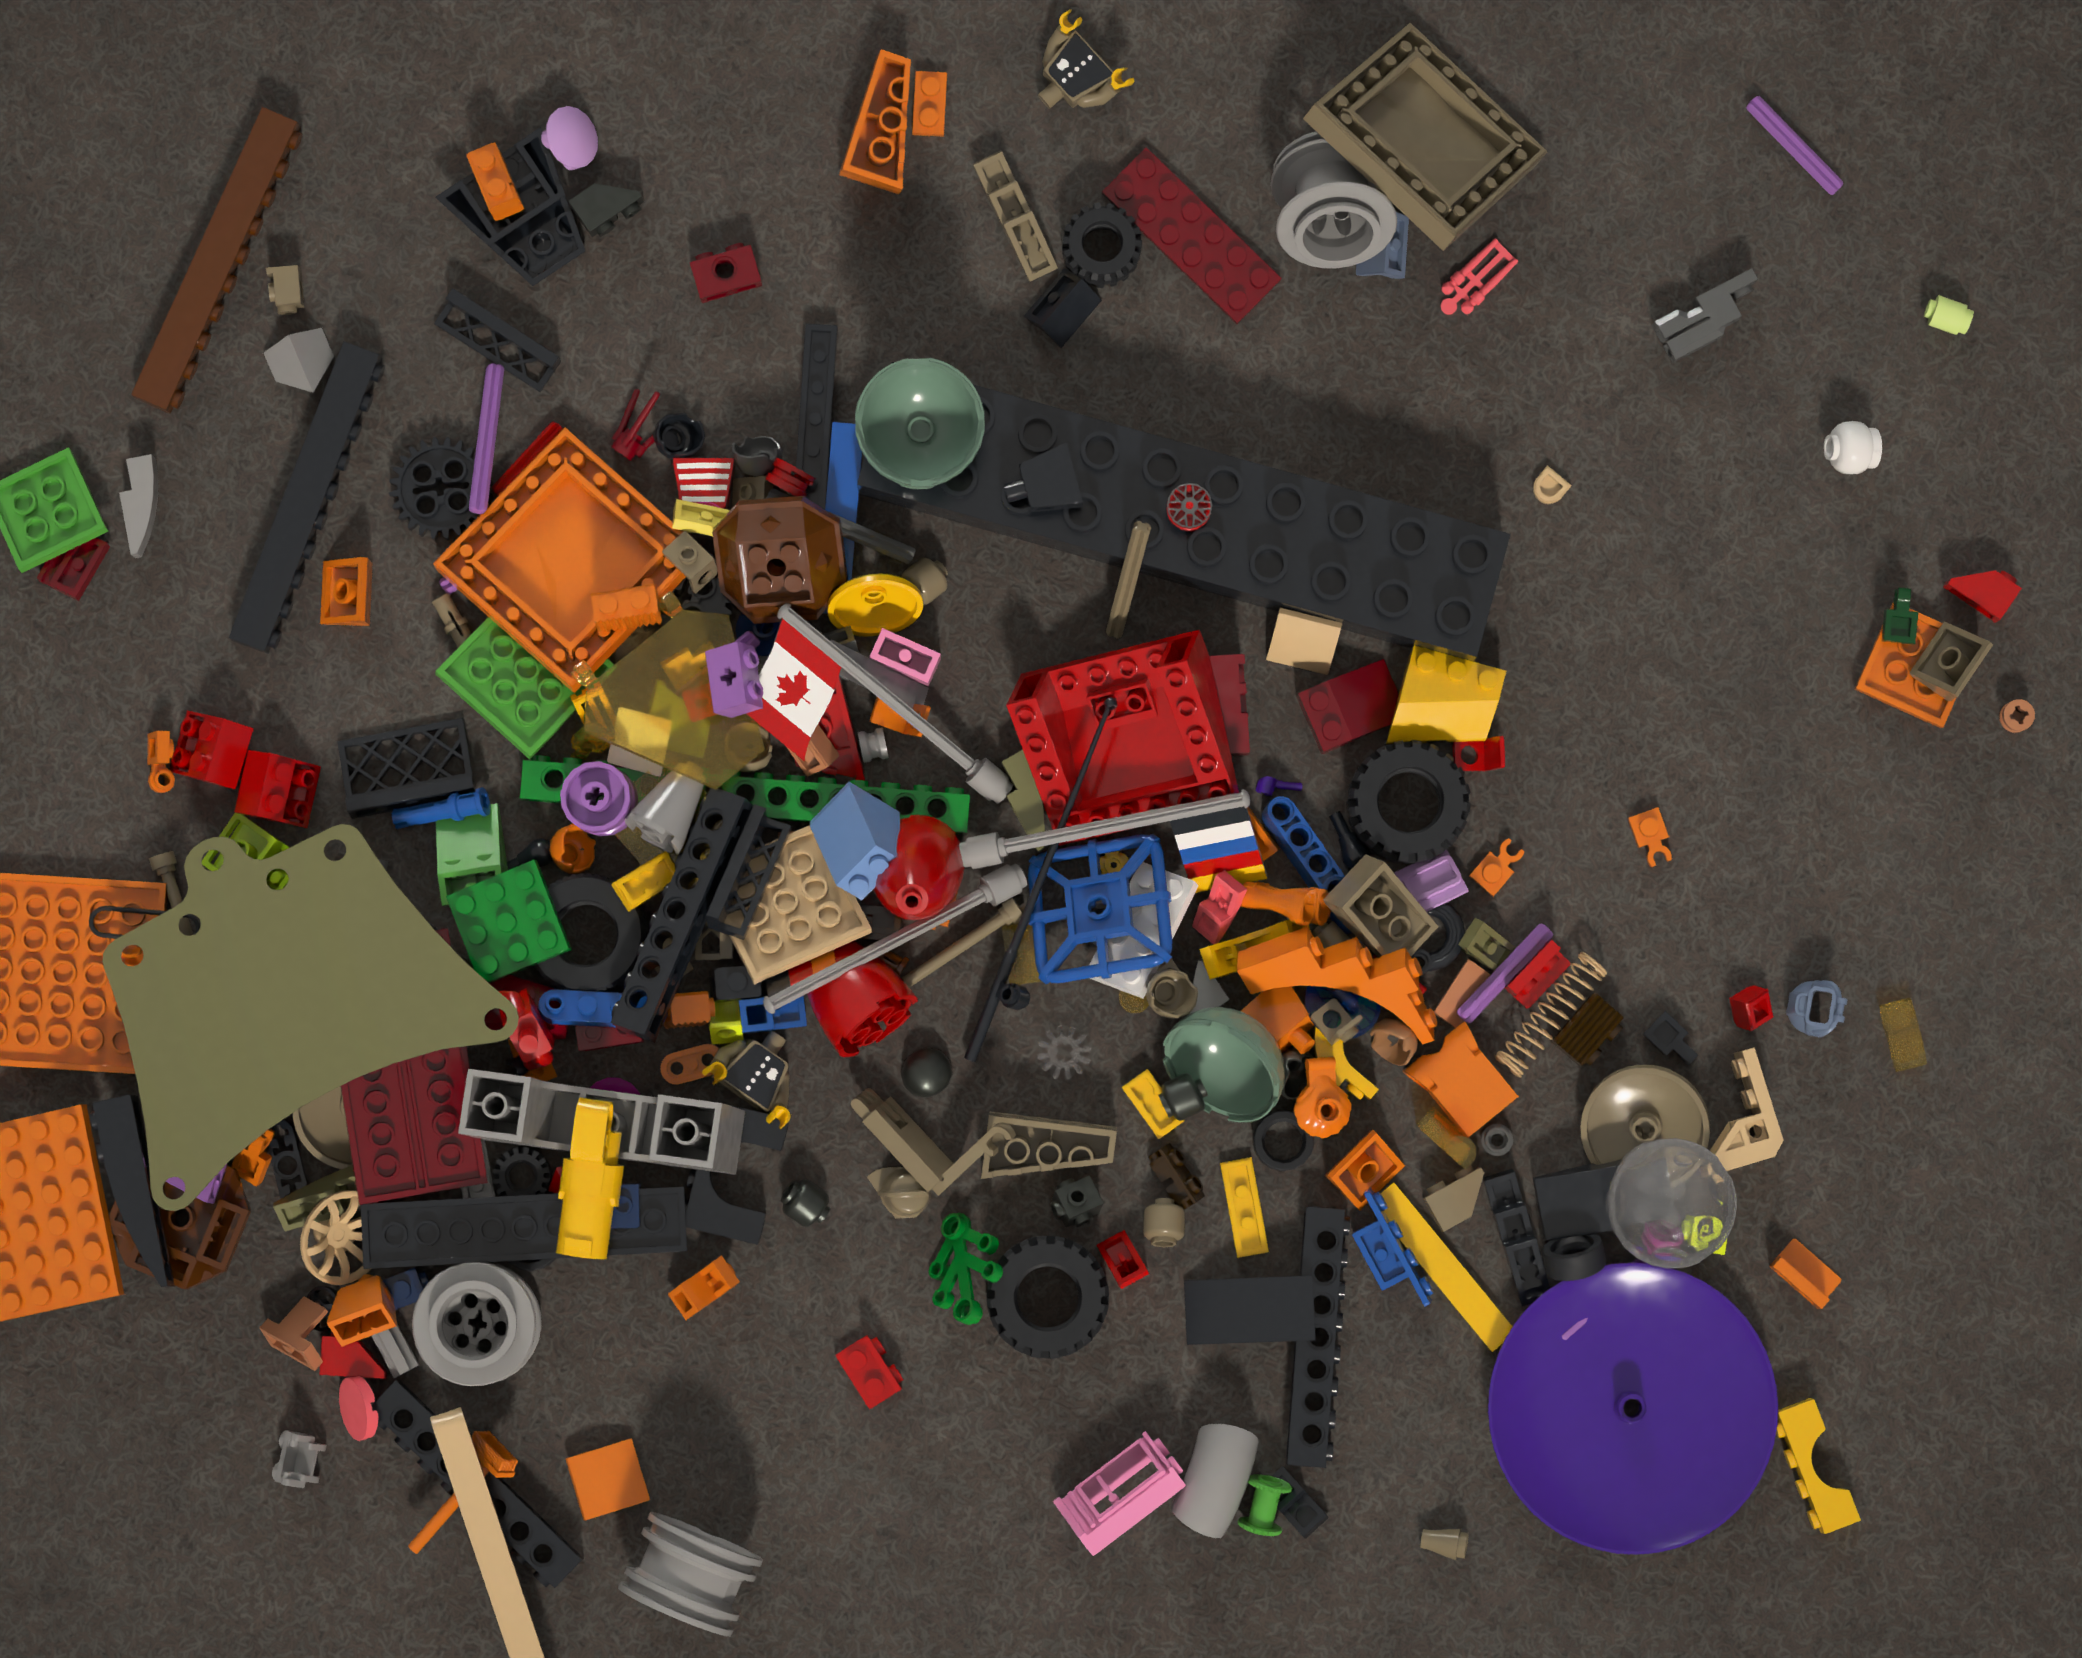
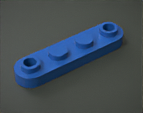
(581, 1007)

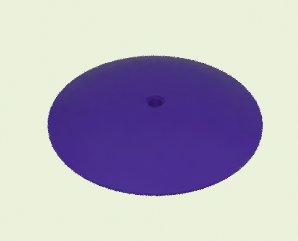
(1699, 1423)

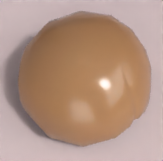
(1403, 1050)

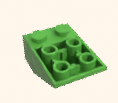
(469, 851)

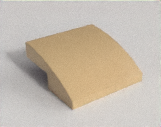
(1304, 641)

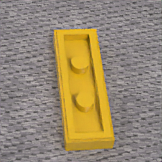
(1244, 1207)

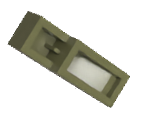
(1026, 798)

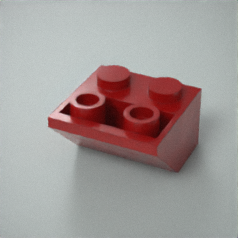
(211, 749)
(277, 788)

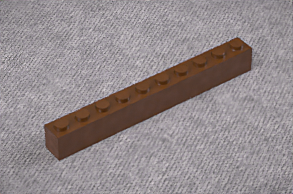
(217, 260)

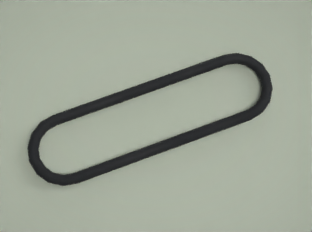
(129, 910)

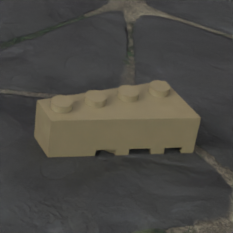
(1047, 1145)

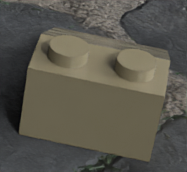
(1380, 909)

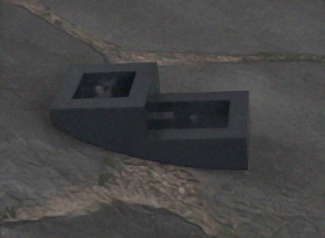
(1299, 1506)

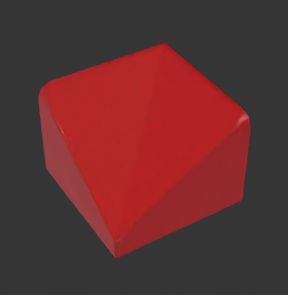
(1751, 1007)

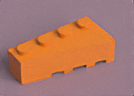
(874, 150)

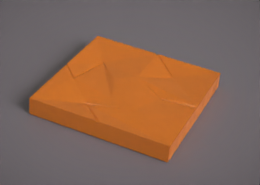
(553, 542)

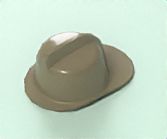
(900, 1191)

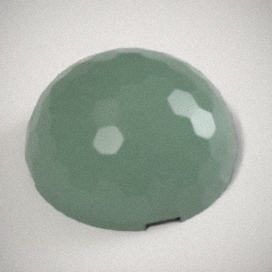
(1231, 1057)

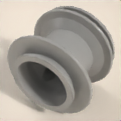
(1328, 207)
(437, 1336)

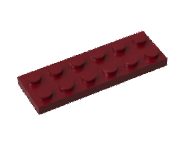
(1192, 236)

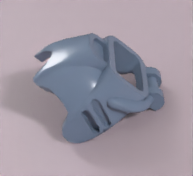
(1800, 1007)

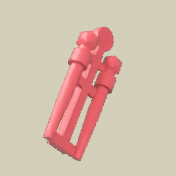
(1449, 305)

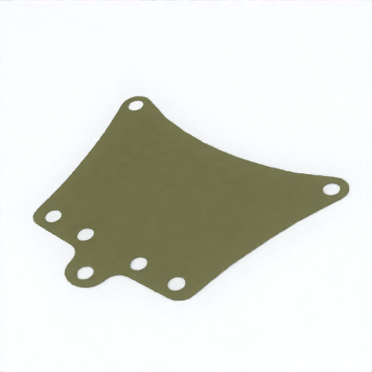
(281, 998)

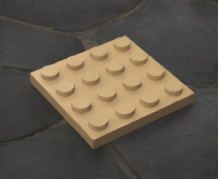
(799, 912)

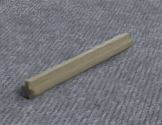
(1128, 579)

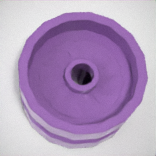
(583, 788)

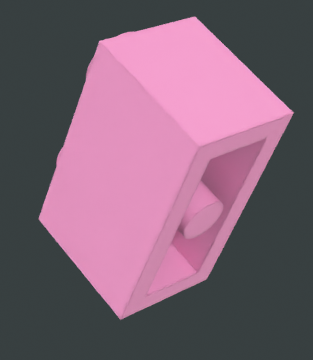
(905, 657)

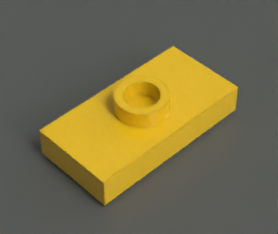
(645, 881)
(1144, 1093)

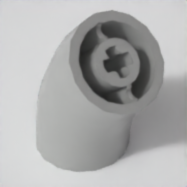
(1216, 1479)

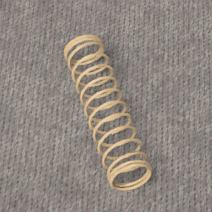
(1501, 1056)

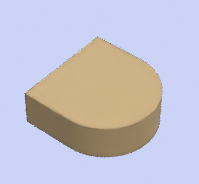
(1550, 486)

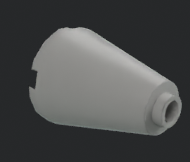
(667, 812)

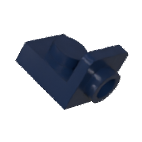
(406, 1286)

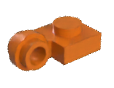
(159, 754)

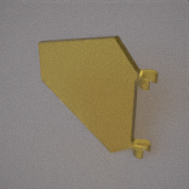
(662, 702)

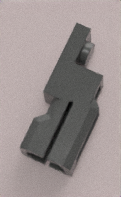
(1713, 307)

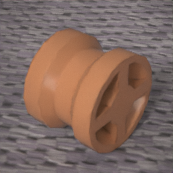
(2010, 717)

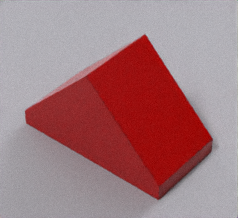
(1122, 1259)

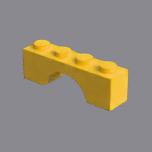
(1830, 1506)

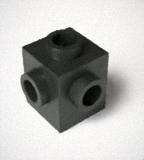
(1076, 1202)

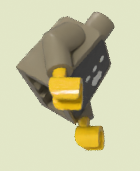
(1077, 70)
(755, 1074)

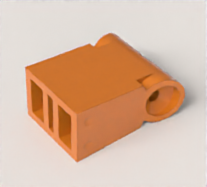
(1462, 1081)

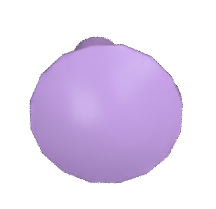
(571, 137)

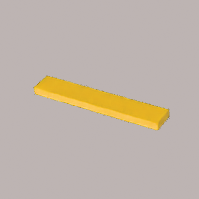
(1446, 1270)

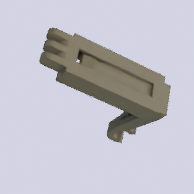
(914, 1148)

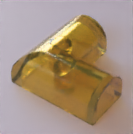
(1448, 1137)

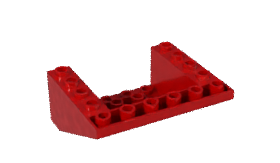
(1155, 748)

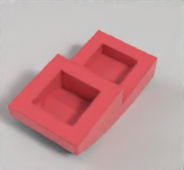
(1220, 908)

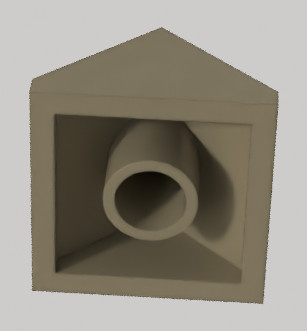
(1950, 660)

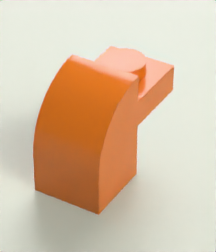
(704, 1287)

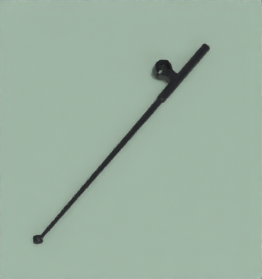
(1015, 995)

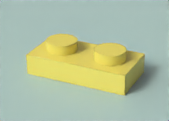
(696, 517)

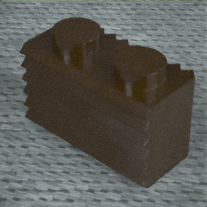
(1588, 1030)

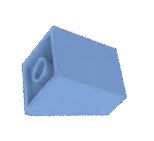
(856, 838)

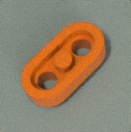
(691, 1061)

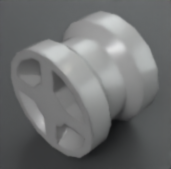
(873, 745)

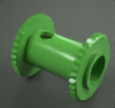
(1264, 1505)

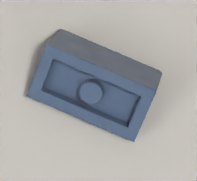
(1392, 259)

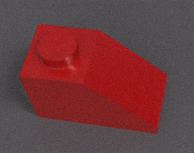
(1986, 592)
(349, 1360)

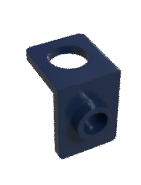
(627, 1213)

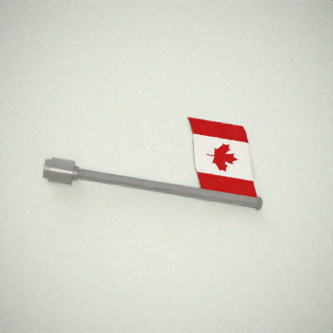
(800, 685)

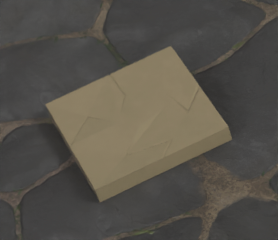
(1425, 136)

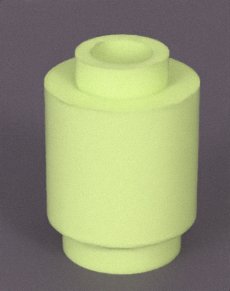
(1948, 315)

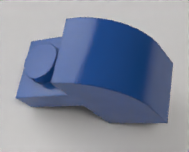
(757, 1019)

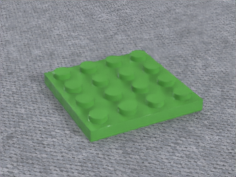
(510, 687)

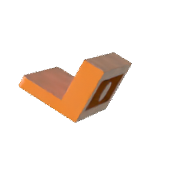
(1806, 1273)

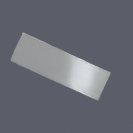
(141, 502)

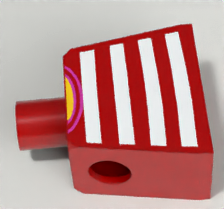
(705, 480)

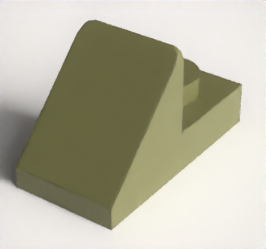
(1485, 944)

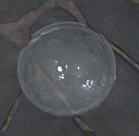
(1671, 1203)

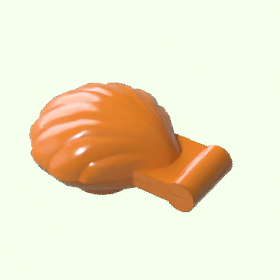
(1322, 1105)

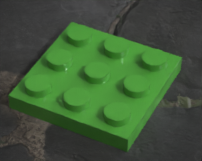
(47, 510)

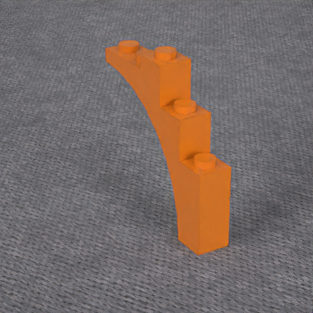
(1346, 966)

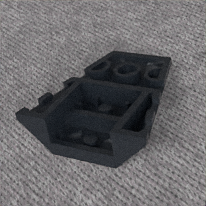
(540, 235)

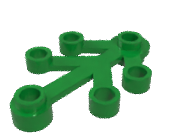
(956, 1230)

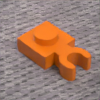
(1649, 830)
(1493, 870)

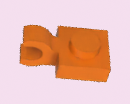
(253, 1160)

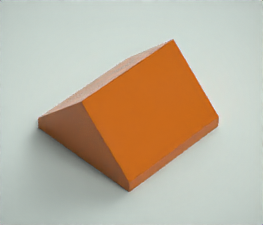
(346, 592)
(1365, 1166)

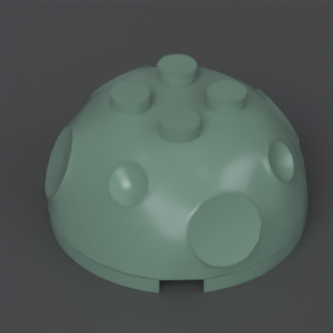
(919, 422)

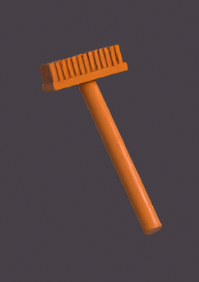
(492, 1458)

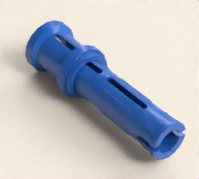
(454, 807)

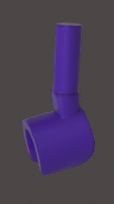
(1268, 784)

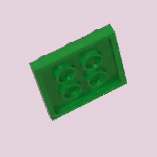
(508, 922)

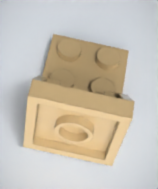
(1735, 1144)

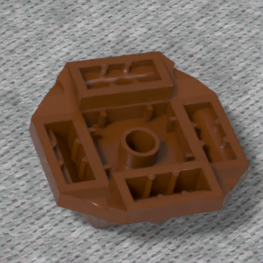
(784, 530)
(201, 1246)

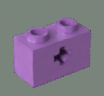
(734, 679)

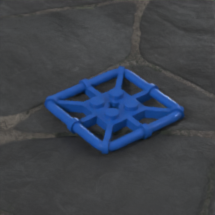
(1116, 919)

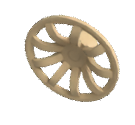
(335, 1237)

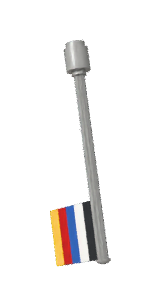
(1208, 832)

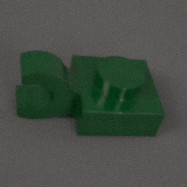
(1900, 623)

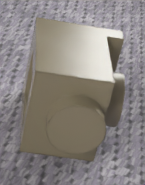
(286, 289)

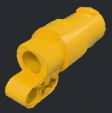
(590, 1182)

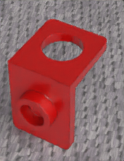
(1489, 754)

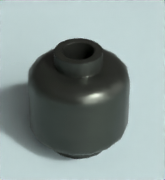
(1183, 1096)
(805, 1202)

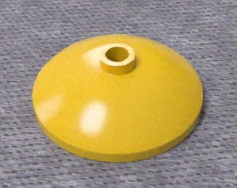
(874, 604)

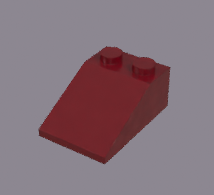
(1349, 706)

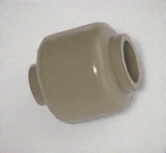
(928, 577)
(1164, 1223)

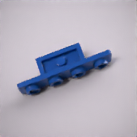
(1385, 1252)

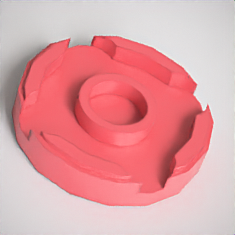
(356, 1408)

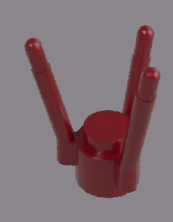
(628, 442)

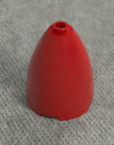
(925, 869)
(859, 1000)

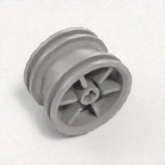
(690, 1574)

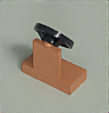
(293, 1329)

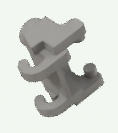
(297, 1459)

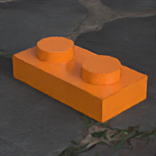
(929, 103)

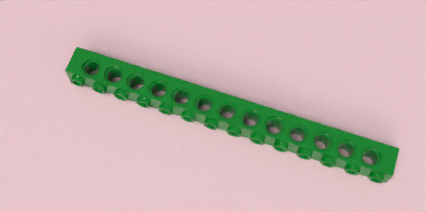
(957, 803)

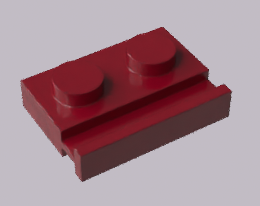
(74, 569)

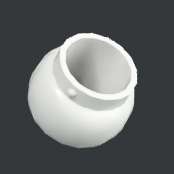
(1853, 447)

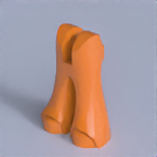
(1297, 904)

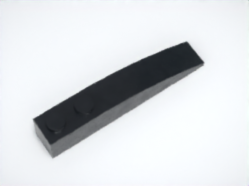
(127, 1166)

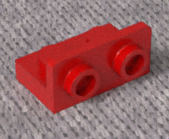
(1538, 975)
(869, 1371)

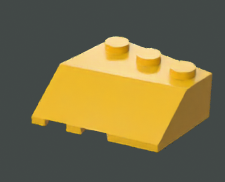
(1445, 699)

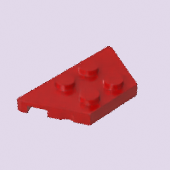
(839, 729)

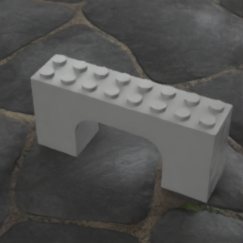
(652, 1128)

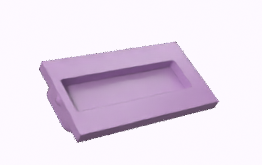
(1433, 881)

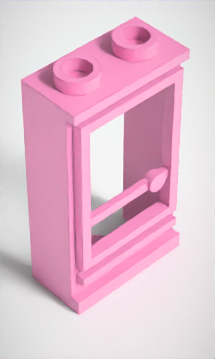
(1101, 1529)

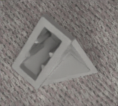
(300, 359)

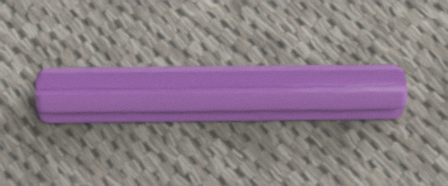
(1794, 145)
(1504, 973)

